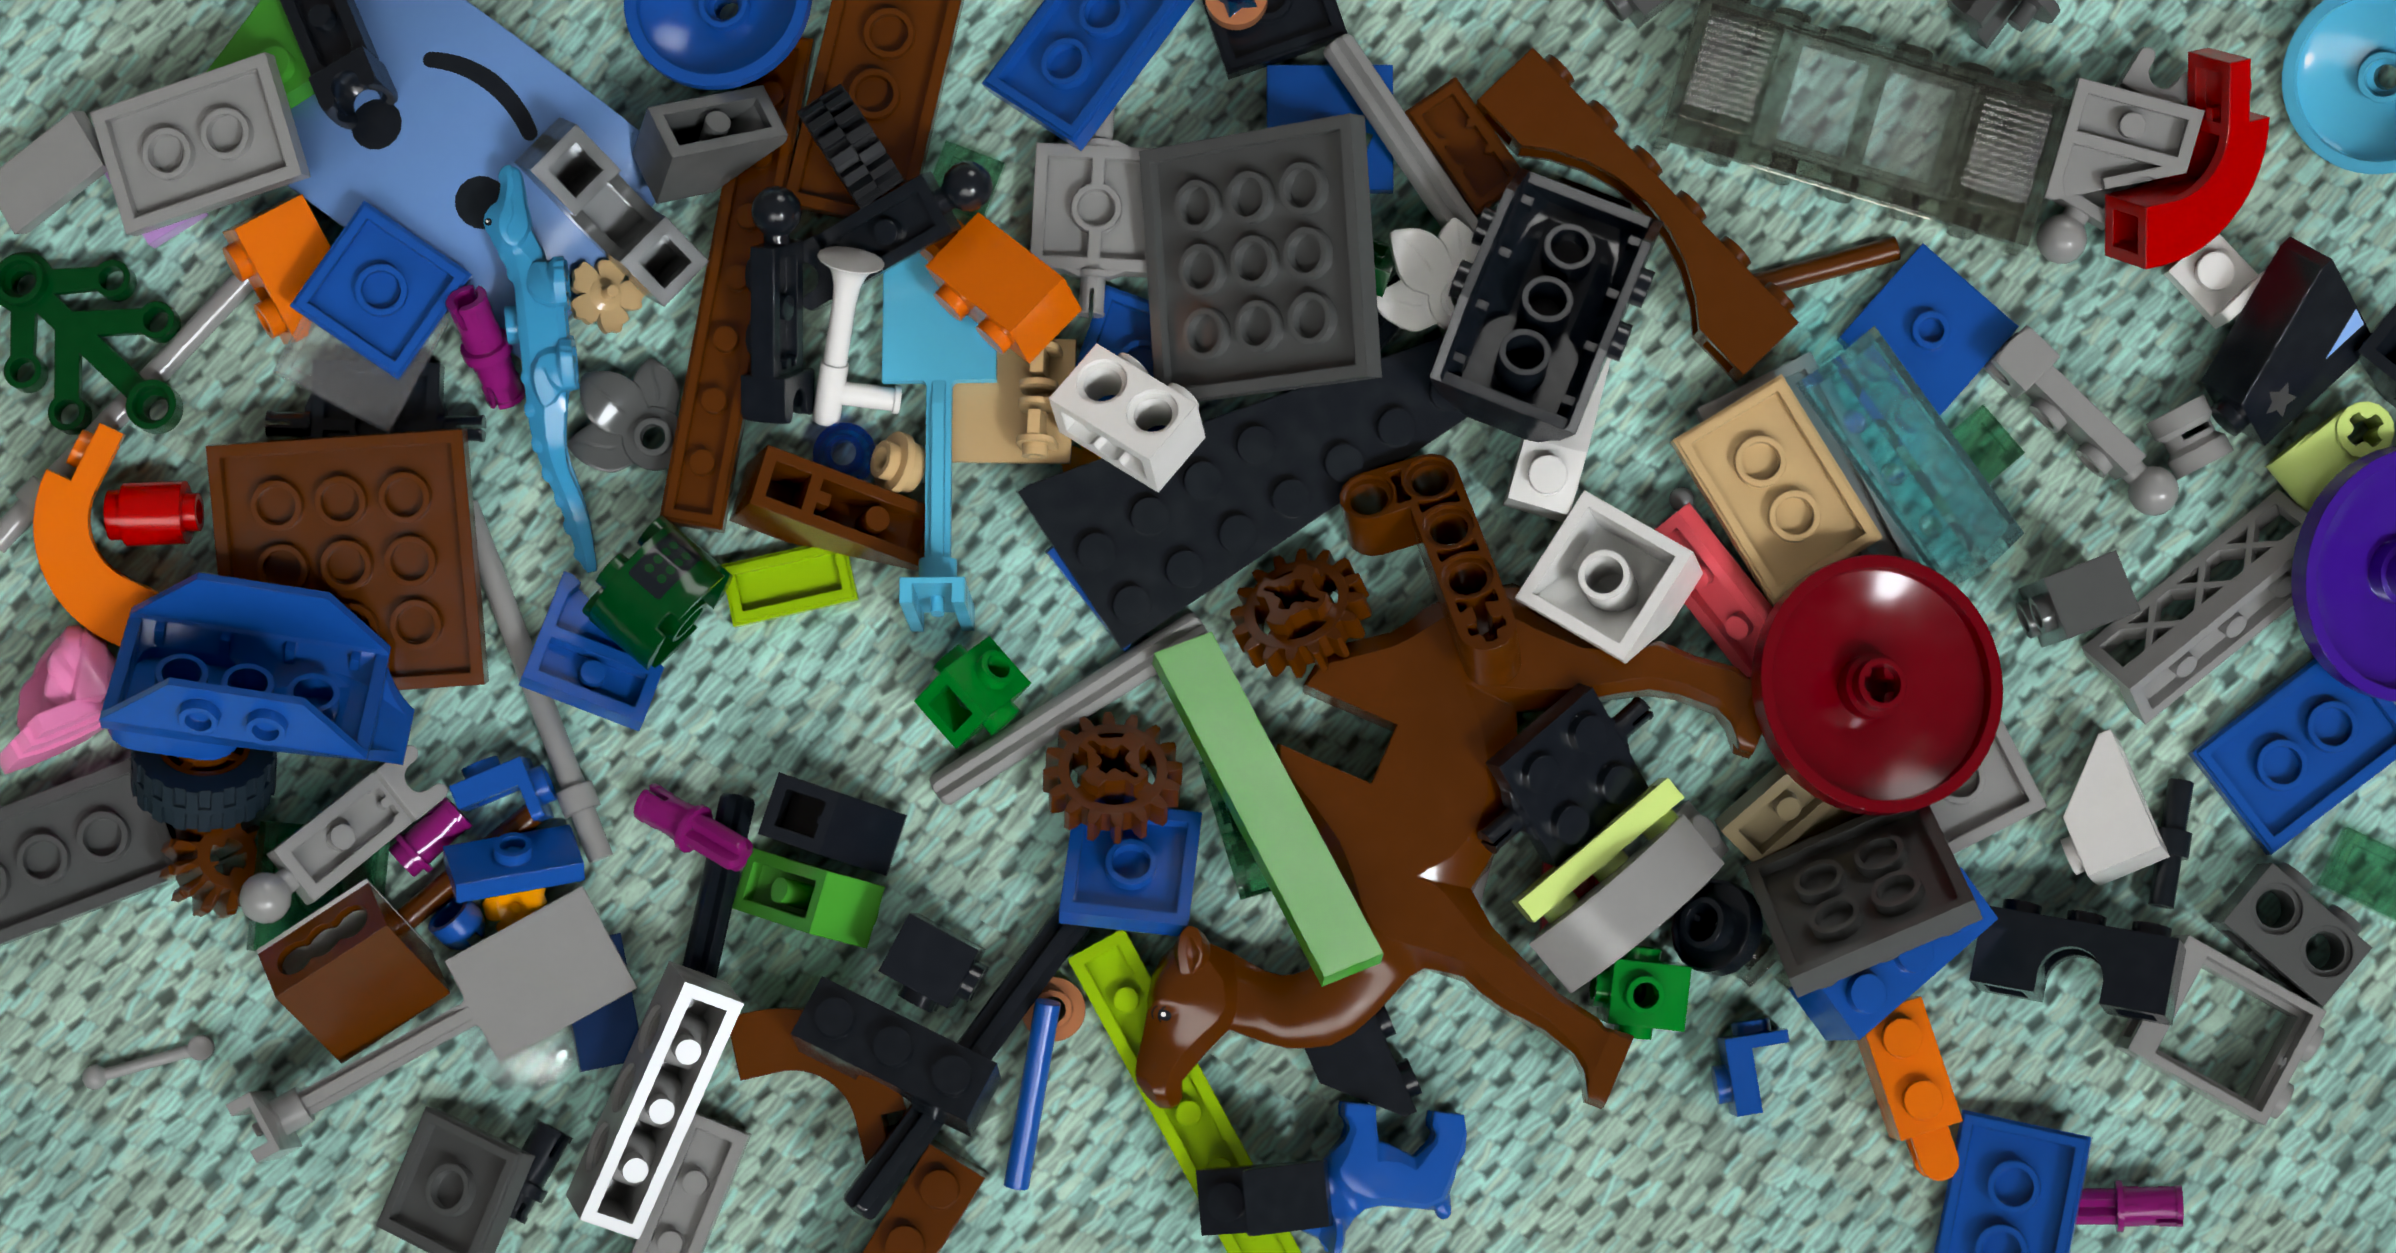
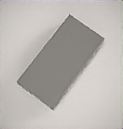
(50, 172)

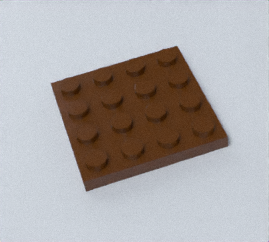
(373, 524)

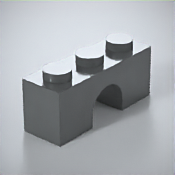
(610, 213)

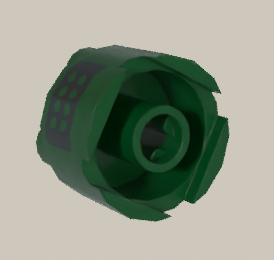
(656, 593)

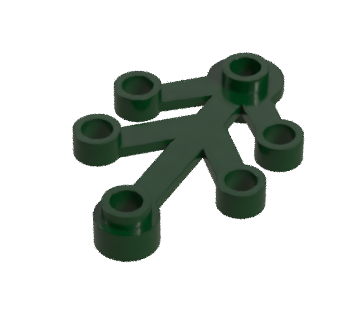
(80, 335)

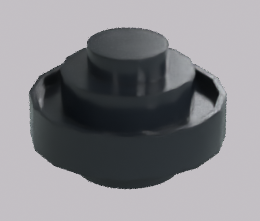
(1718, 928)

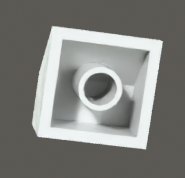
(1611, 579)

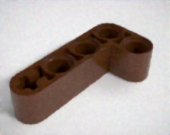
(1428, 507)

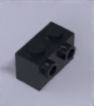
(934, 964)

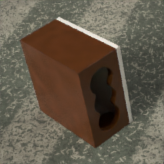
(353, 971)

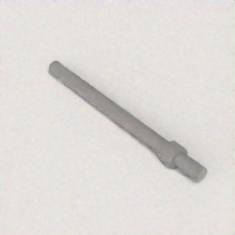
(160, 367)
(577, 797)

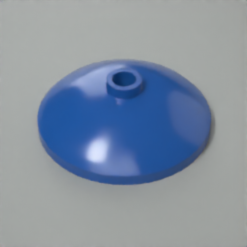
(709, 53)

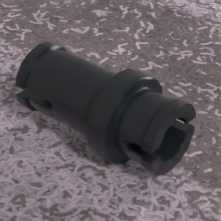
(547, 1146)

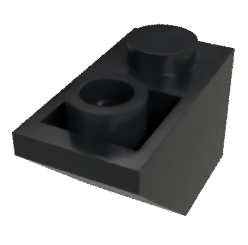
(832, 824)
(1366, 1067)

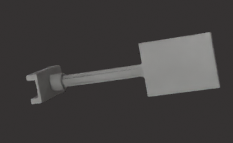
(513, 987)

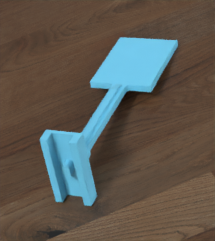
(939, 351)

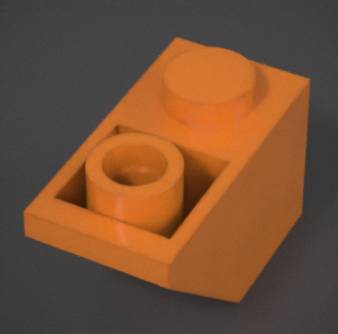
(277, 256)

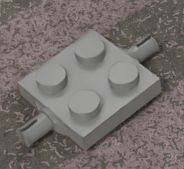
(1090, 213)

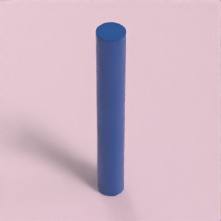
(1032, 1093)

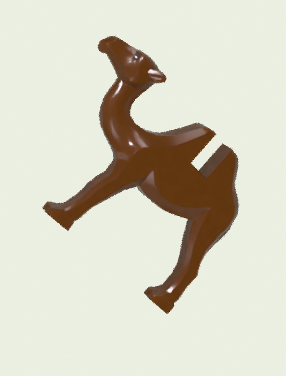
(1415, 846)

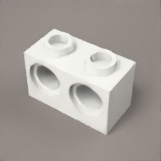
(1119, 425)

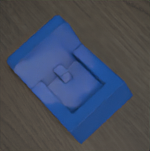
(491, 781)
(1736, 1077)

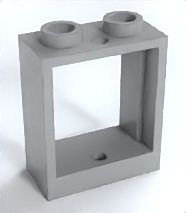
(2295, 1042)

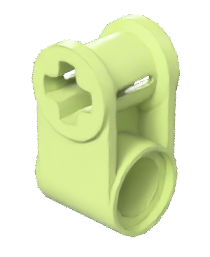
(2322, 453)

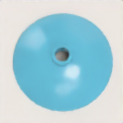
(2335, 85)

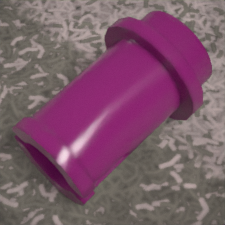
(428, 836)

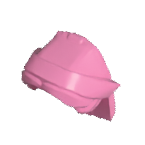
(61, 699)

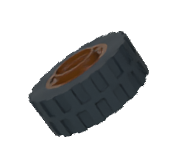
(204, 792)

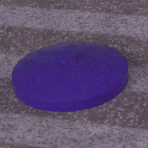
(2348, 576)

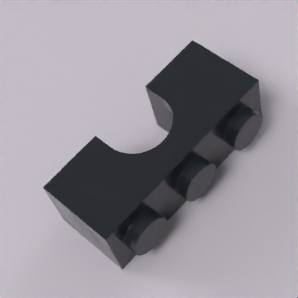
(2137, 964)
(897, 1052)

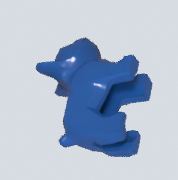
(1377, 1174)

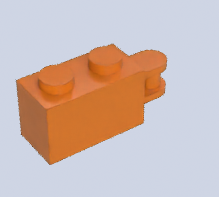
(1001, 287)
(1913, 1088)

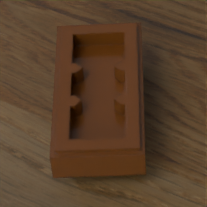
(1464, 145)

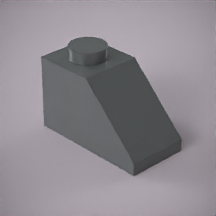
(705, 141)

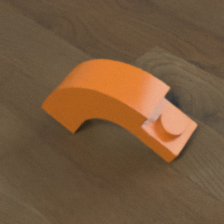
(65, 543)

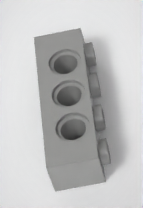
(654, 1100)

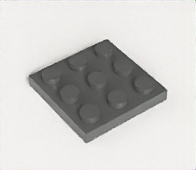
(1860, 896)

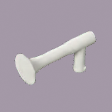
(848, 271)

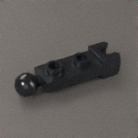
(338, 56)
(900, 223)
(775, 333)

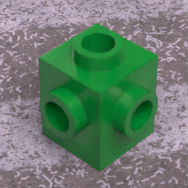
(979, 681)
(1662, 996)

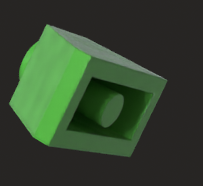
(808, 898)

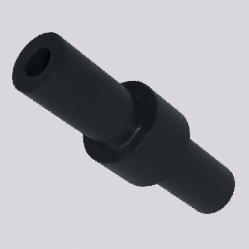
(2177, 841)

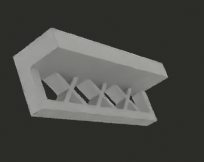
(2222, 618)

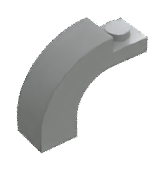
(1632, 900)

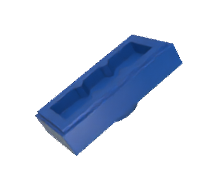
(513, 863)

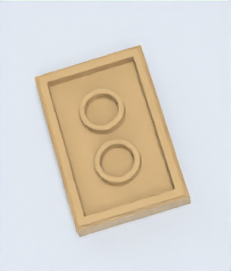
(1775, 488)

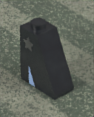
(2285, 344)

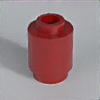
(153, 513)

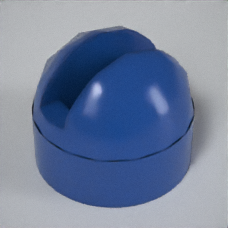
(457, 923)

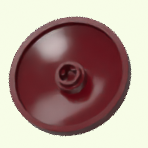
(1877, 685)

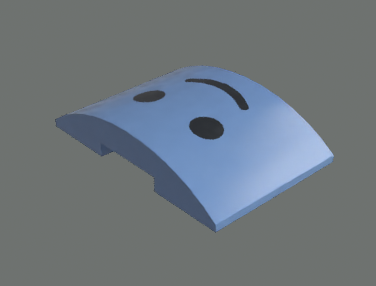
(462, 113)

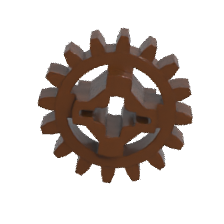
(1300, 613)
(1112, 777)

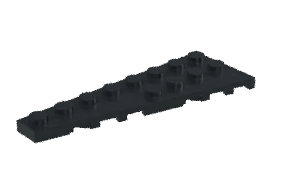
(1236, 495)

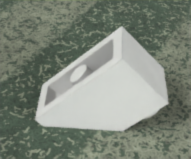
(2110, 818)

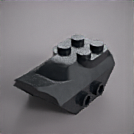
(1543, 305)

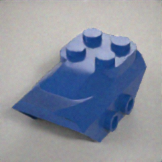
(253, 669)

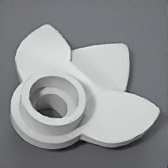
(1426, 274)

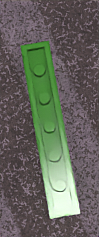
(1267, 809)

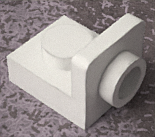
(2215, 281)

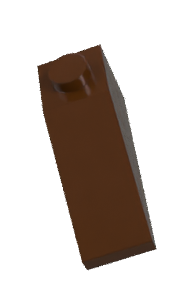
(828, 510)

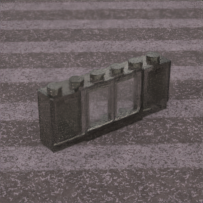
(1865, 120)

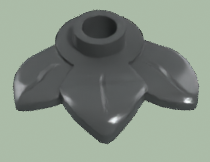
(622, 414)

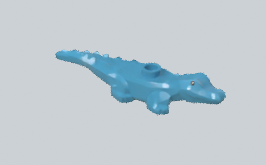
(546, 347)

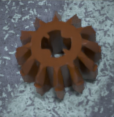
(197, 873)

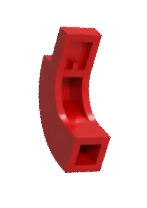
(2188, 210)

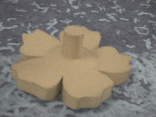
(603, 296)

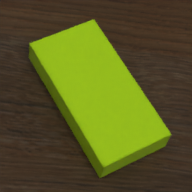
(788, 584)

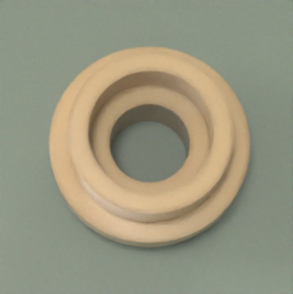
(898, 463)

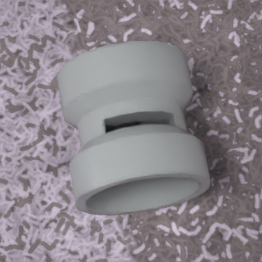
(2196, 450)

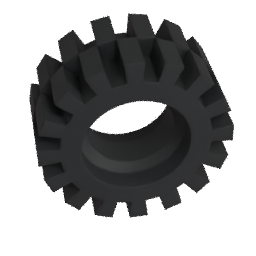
(850, 146)

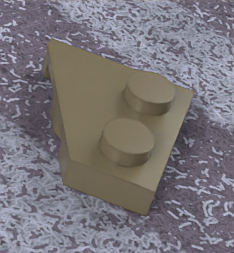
(1777, 816)

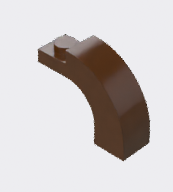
(765, 1047)

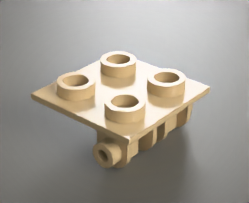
(1014, 416)

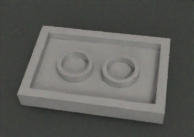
(200, 144)

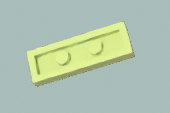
(1600, 855)

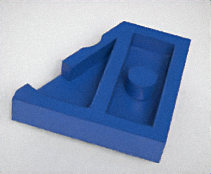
(585, 666)

